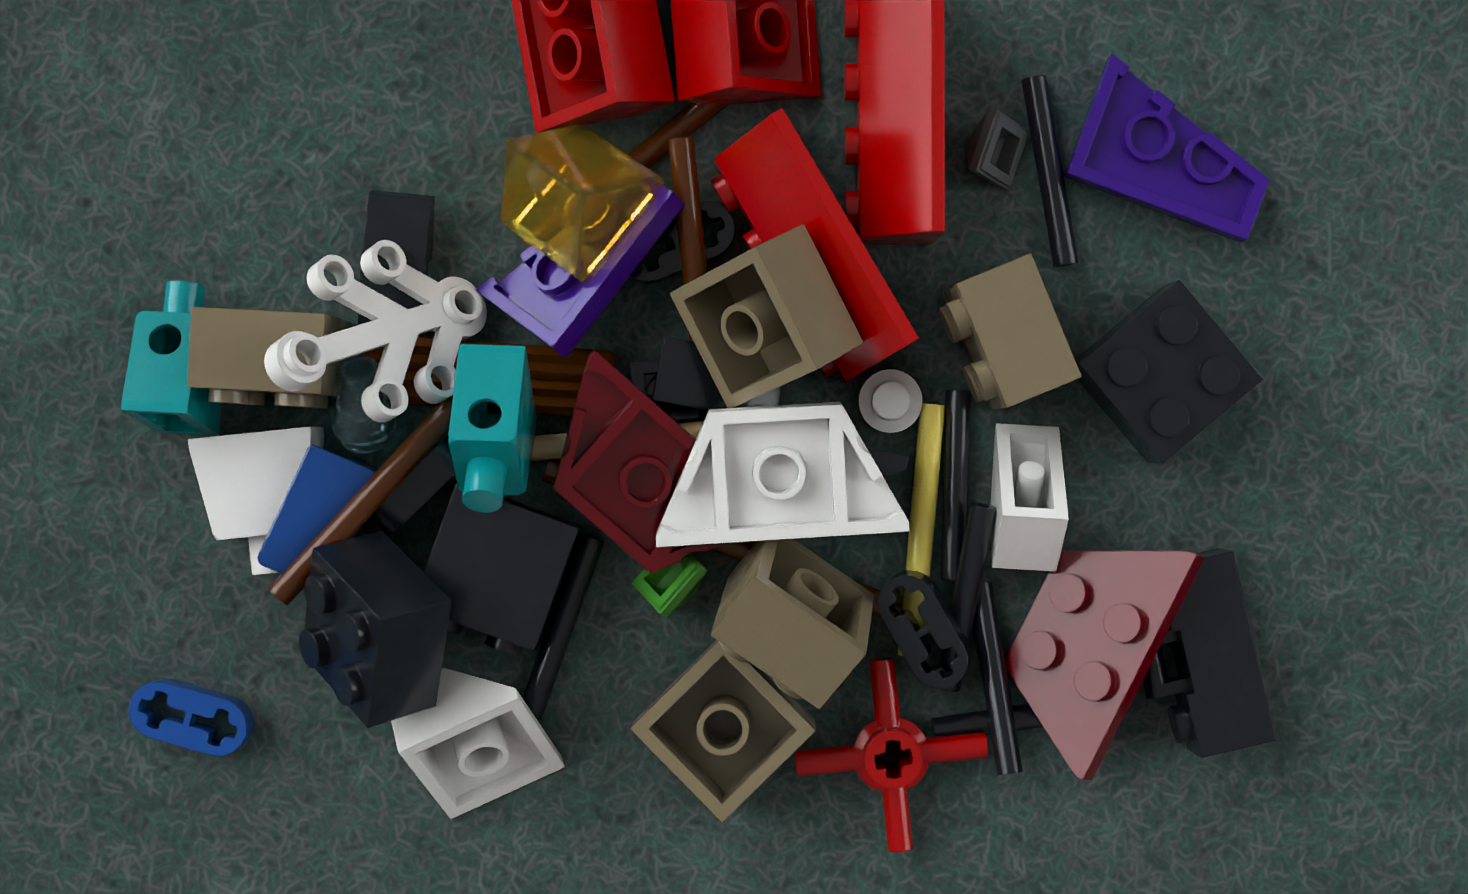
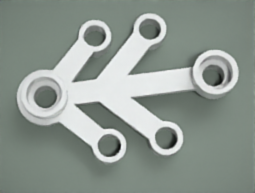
(390, 327)

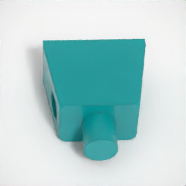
(158, 368)
(491, 450)

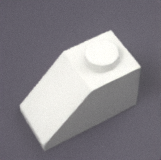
(1028, 498)

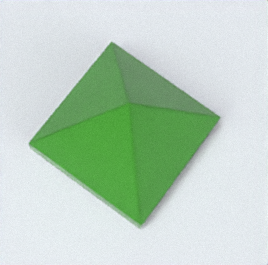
(672, 585)

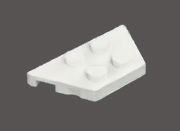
(778, 478)

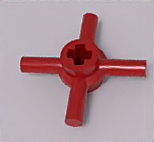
(910, 767)

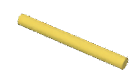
(924, 500)

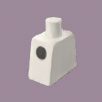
(247, 480)

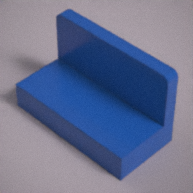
(313, 499)

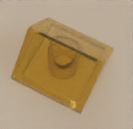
(572, 195)

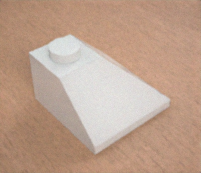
(474, 743)

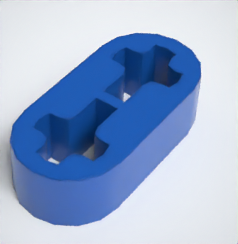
(187, 731)

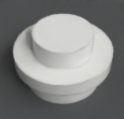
(890, 401)

